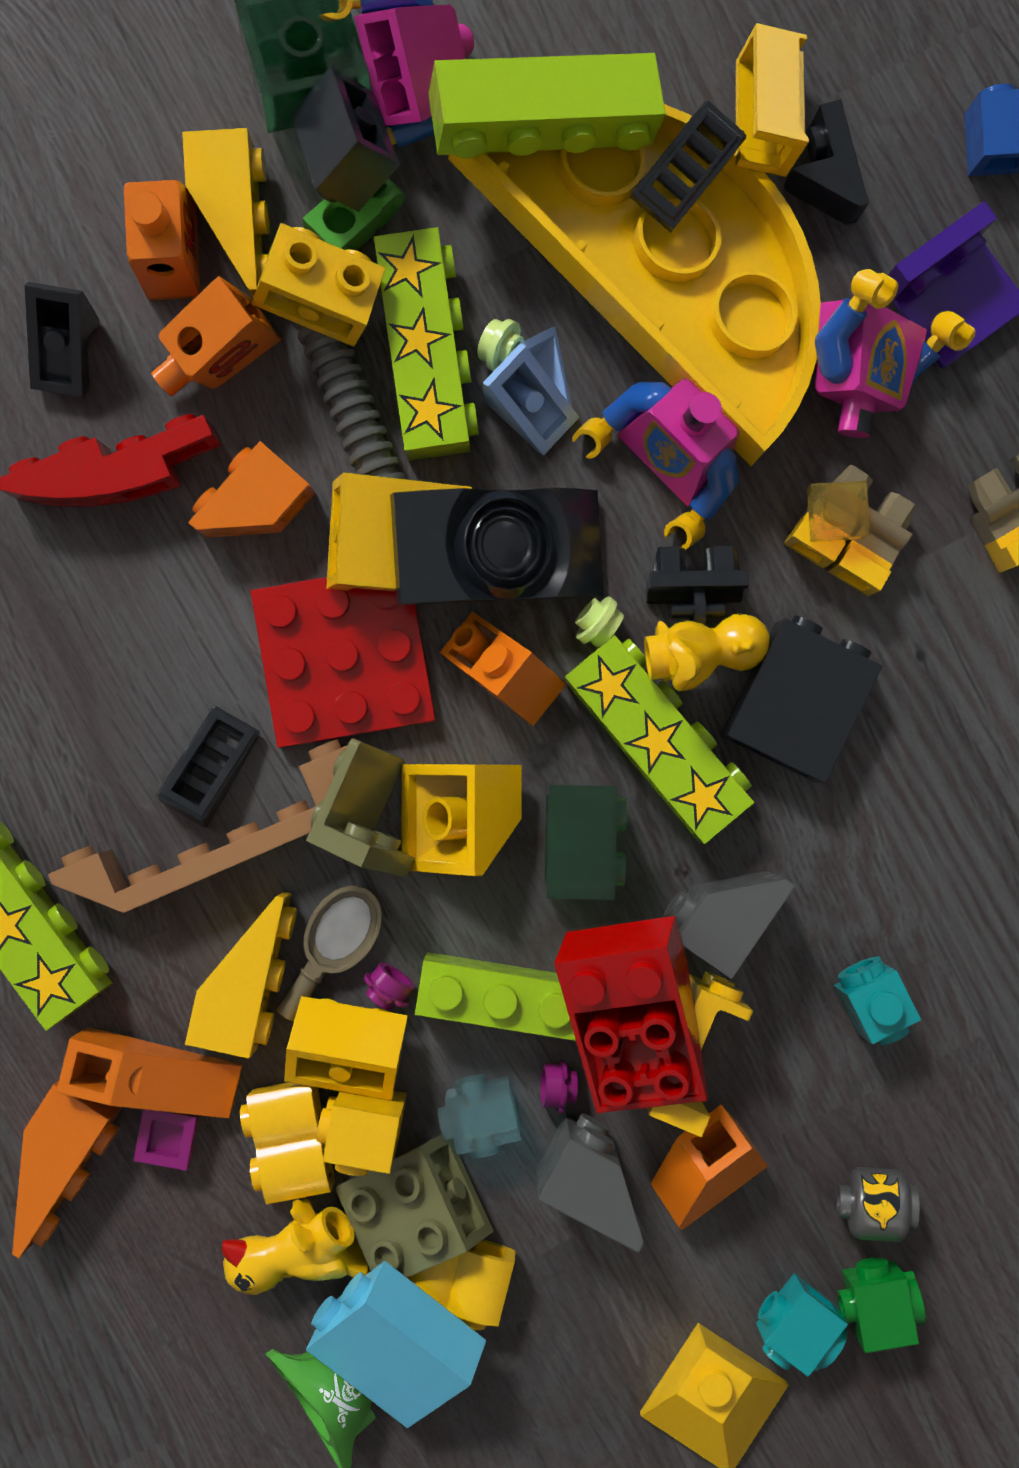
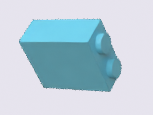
(395, 1344)

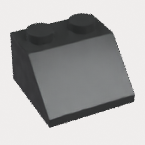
(728, 916)
(586, 1180)

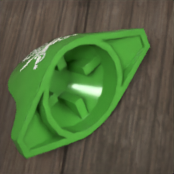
(328, 1400)

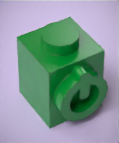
(881, 1304)

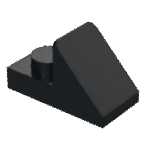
(834, 180)
(58, 337)

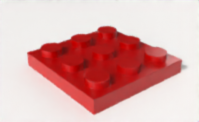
(340, 661)

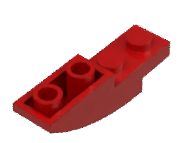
(90, 475)

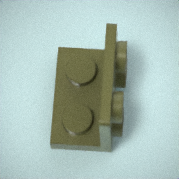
(352, 807)
(416, 1212)

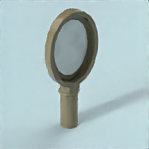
(335, 940)

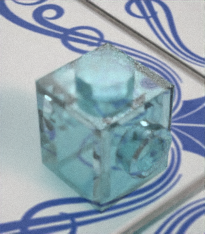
(480, 1115)

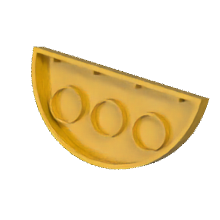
(711, 302)

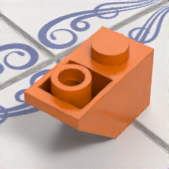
(255, 498)
(503, 668)
(706, 1169)

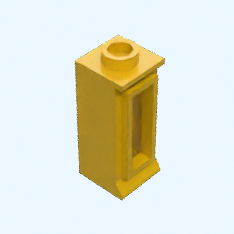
(771, 100)

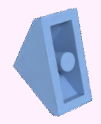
(533, 391)

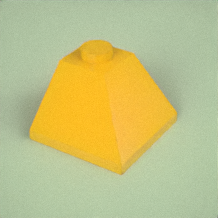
(458, 815)
(714, 1398)

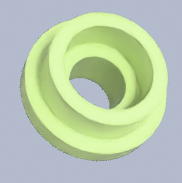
(498, 342)
(598, 621)

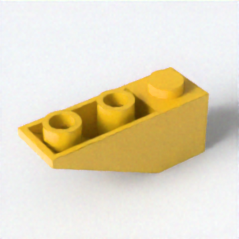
(223, 181)
(234, 999)

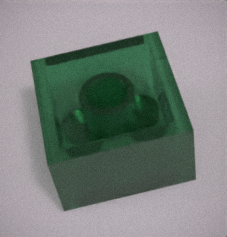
(293, 49)
(582, 841)

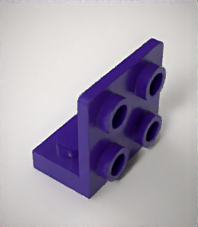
(957, 276)

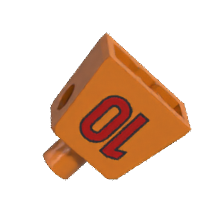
(162, 231)
(213, 338)

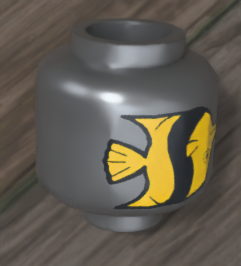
(878, 1204)

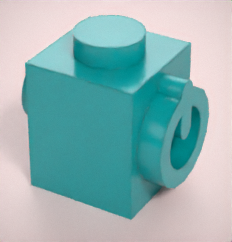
(876, 1001)
(801, 1327)

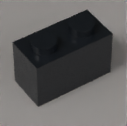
(344, 140)

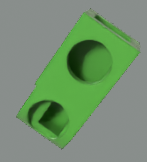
(352, 229)

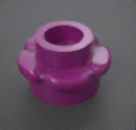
(388, 987)
(558, 1086)

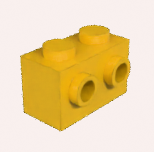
(318, 284)
(345, 1048)
(361, 1132)

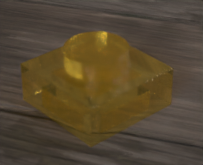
(838, 511)

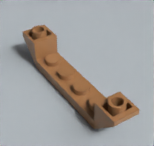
(102, 880)

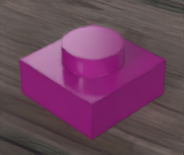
(166, 1139)

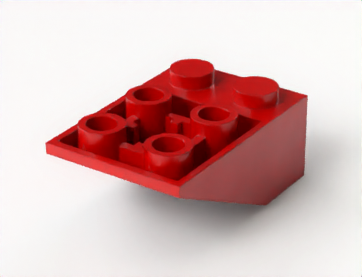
(633, 1014)

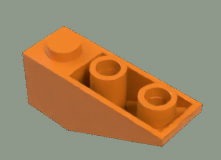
(146, 1075)
(53, 1159)

